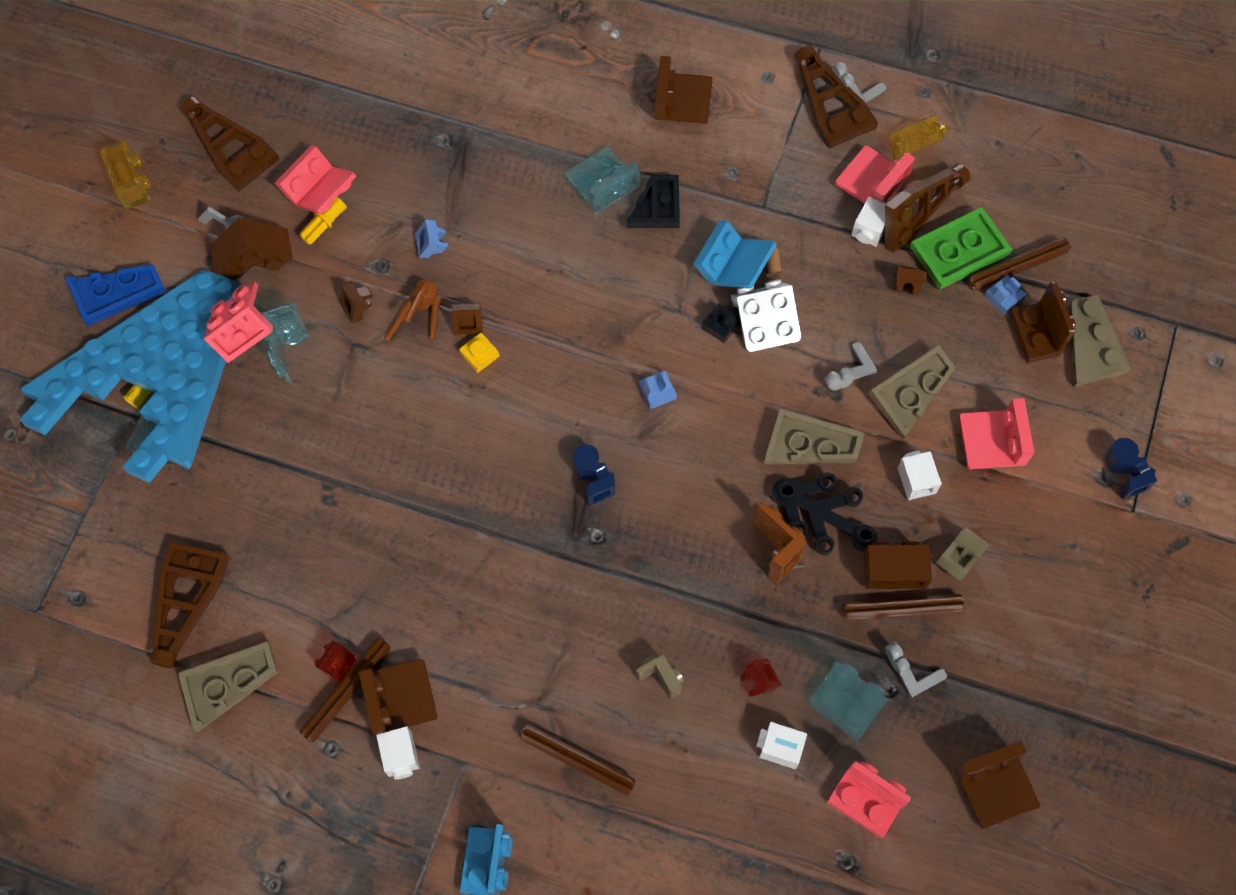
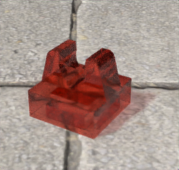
(335, 661)
(763, 676)

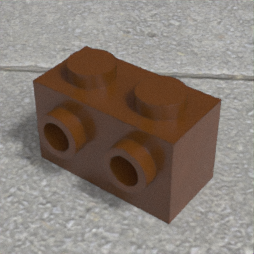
(897, 566)

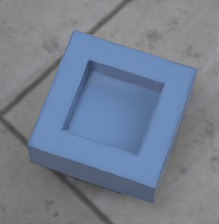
(428, 238)
(1005, 294)
(658, 389)

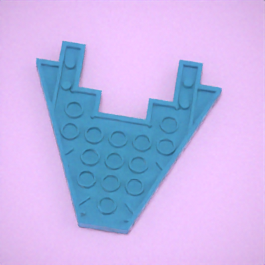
(158, 351)

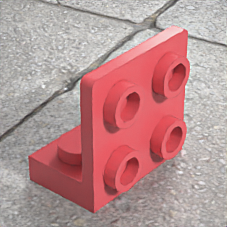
(874, 175)
(314, 182)
(236, 324)
(997, 437)
(868, 798)

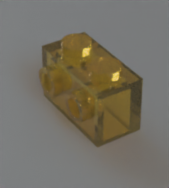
(125, 174)

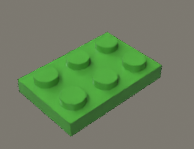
(960, 248)

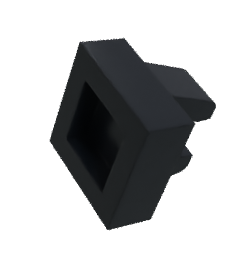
(721, 323)

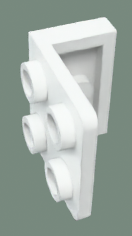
(767, 315)

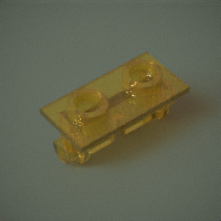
(917, 136)

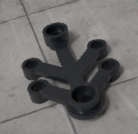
(821, 511)

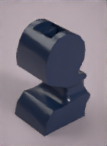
(1124, 459)
(588, 468)

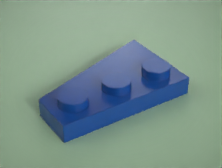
(110, 294)

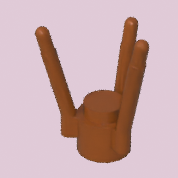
(422, 298)

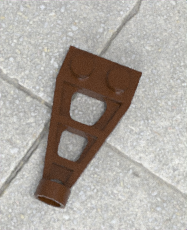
(844, 125)
(244, 166)
(898, 211)
(188, 563)

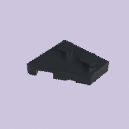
(657, 204)

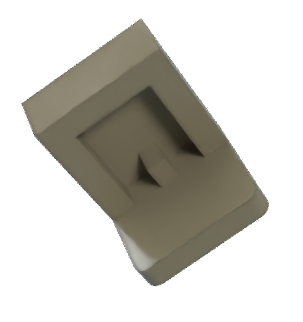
(963, 554)
(669, 676)

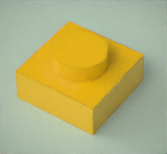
(479, 352)

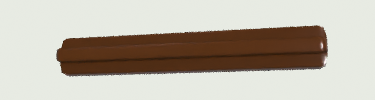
(1019, 263)
(903, 607)
(343, 691)
(577, 759)

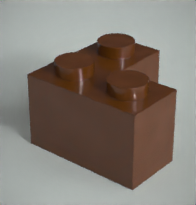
(249, 245)

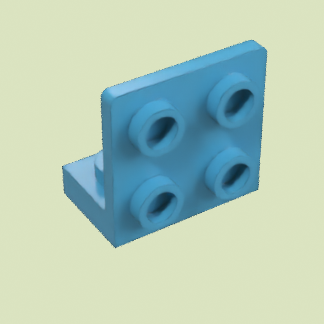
(731, 259)
(485, 861)

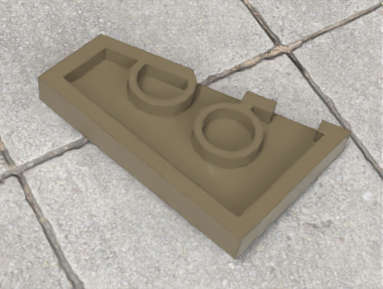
(1095, 345)
(911, 390)
(811, 441)
(225, 682)

